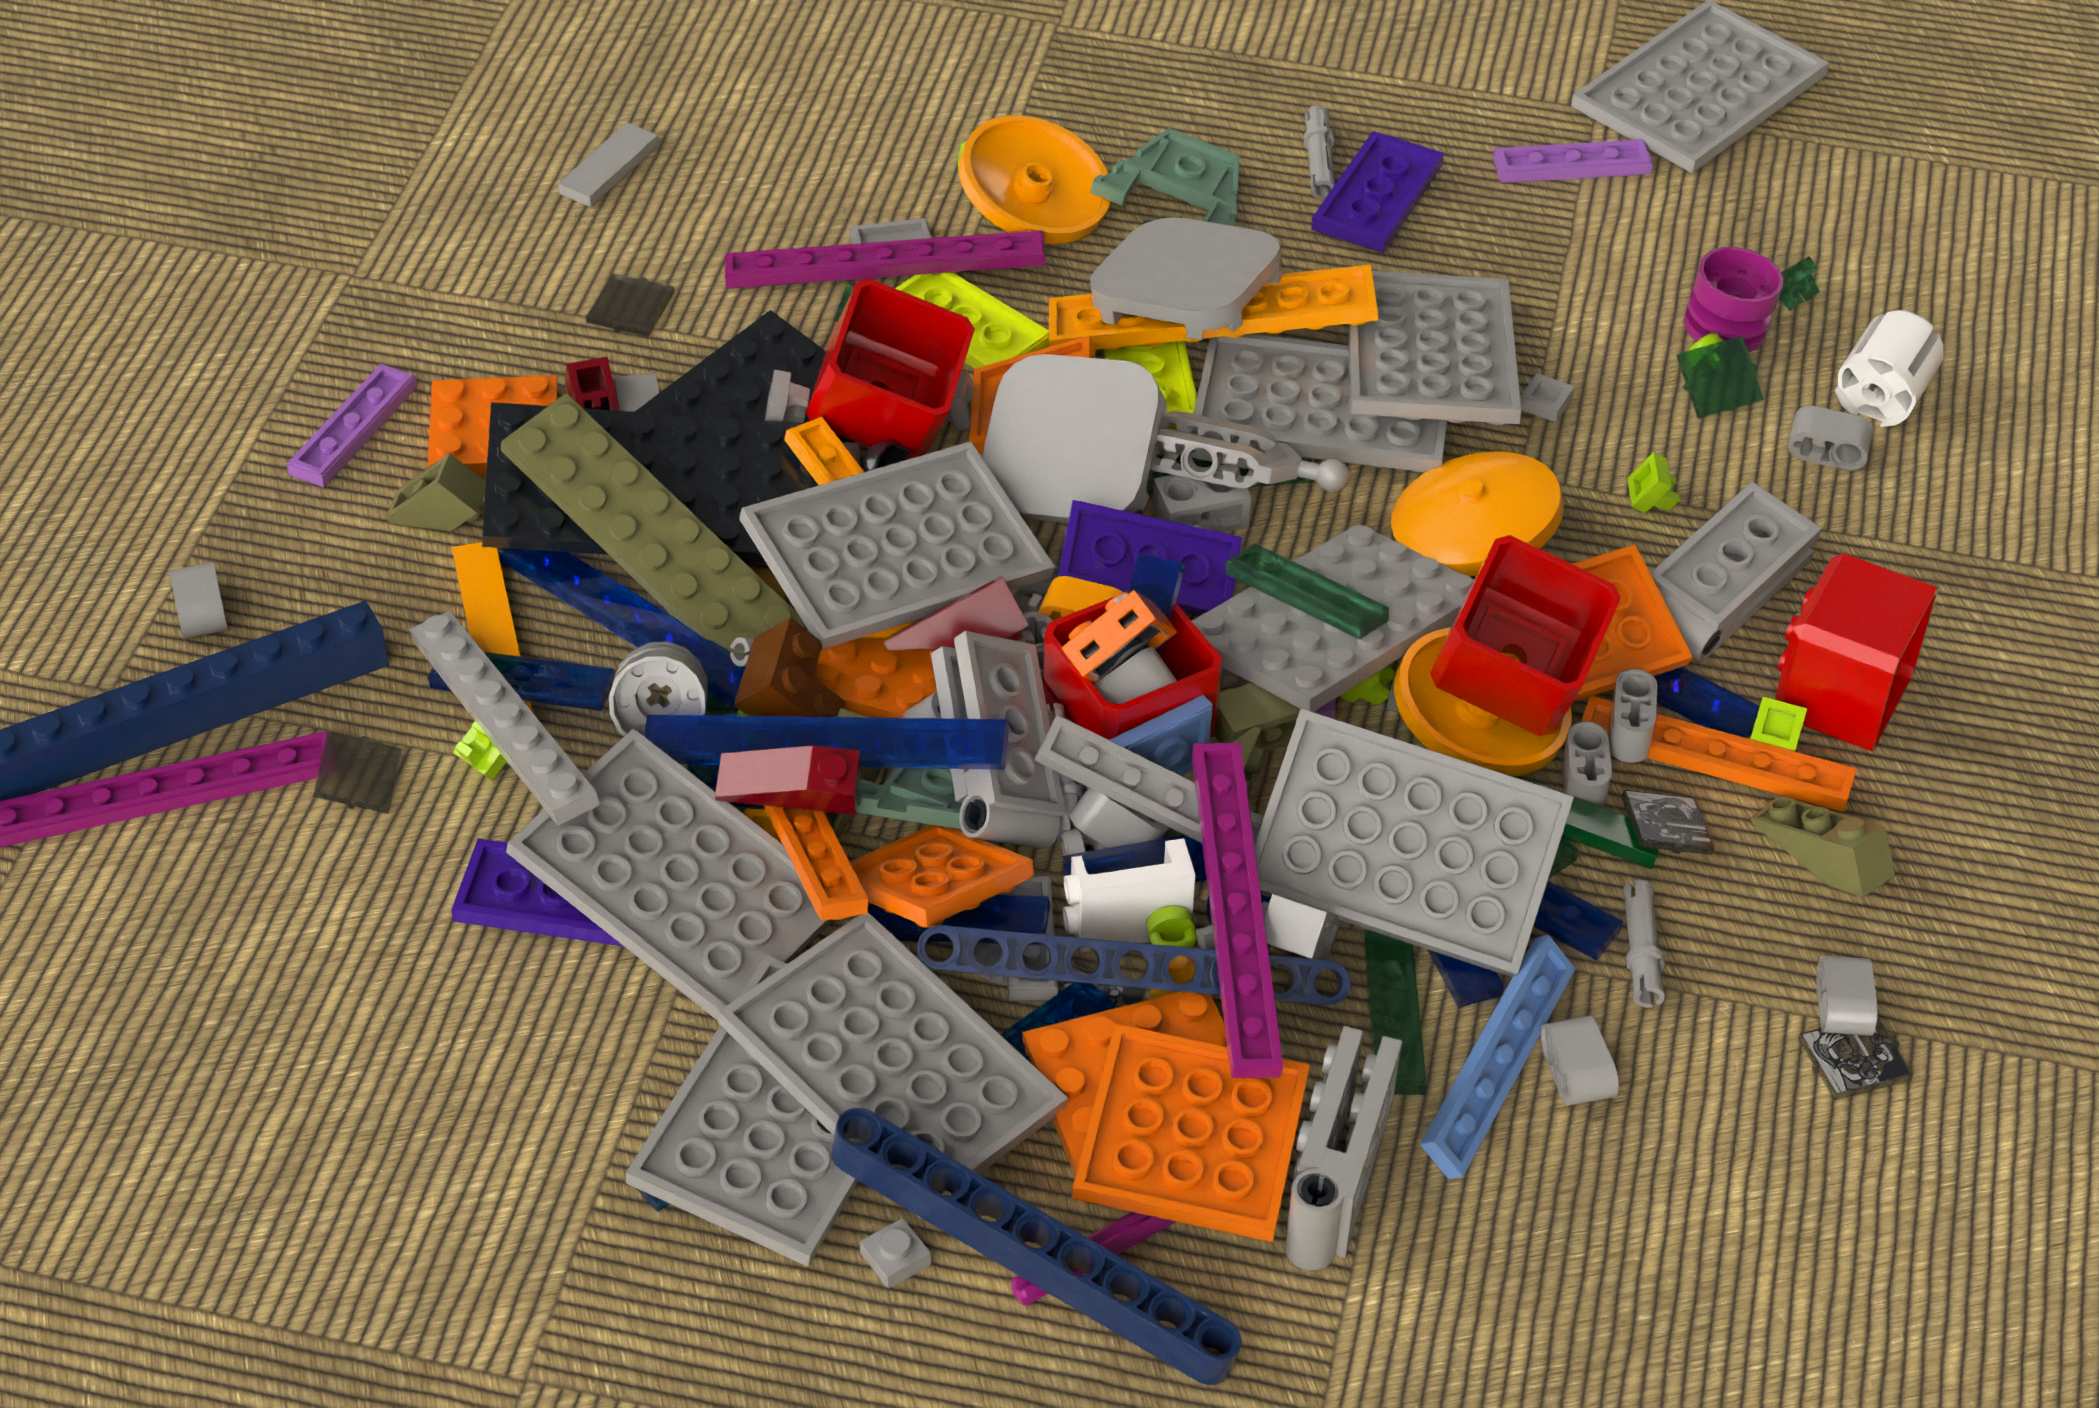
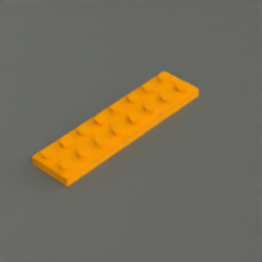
(1297, 302)

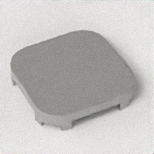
(1186, 274)
(1073, 434)

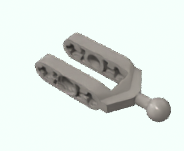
(1269, 467)

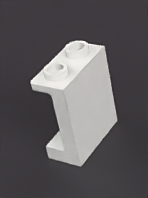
(1119, 902)

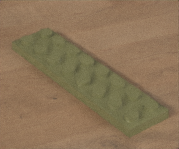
(644, 526)

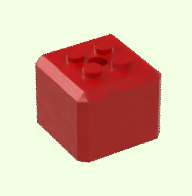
(890, 368)
(1540, 613)
(1854, 648)
(1186, 654)

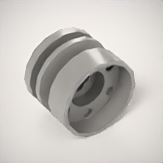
(660, 664)

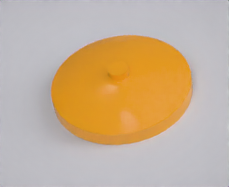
(1033, 178)
(1473, 500)
(1462, 729)

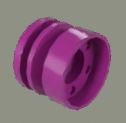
(1734, 296)

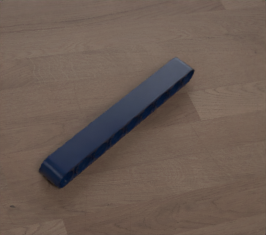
(1109, 954)
(1044, 1266)

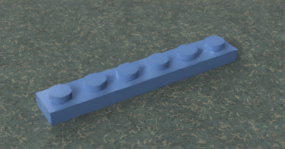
(1497, 1058)

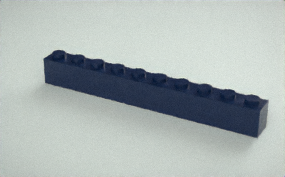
(189, 700)

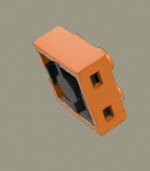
(1117, 635)

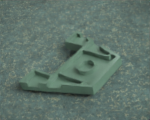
(1181, 168)
(913, 796)

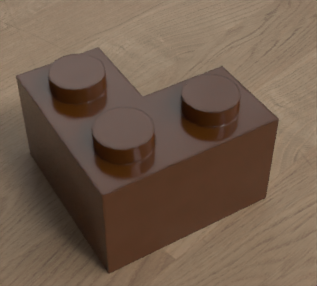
(782, 678)

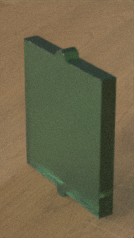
(1720, 377)

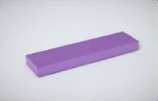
(1572, 161)
(351, 425)

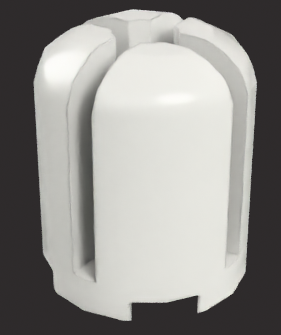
(1890, 367)

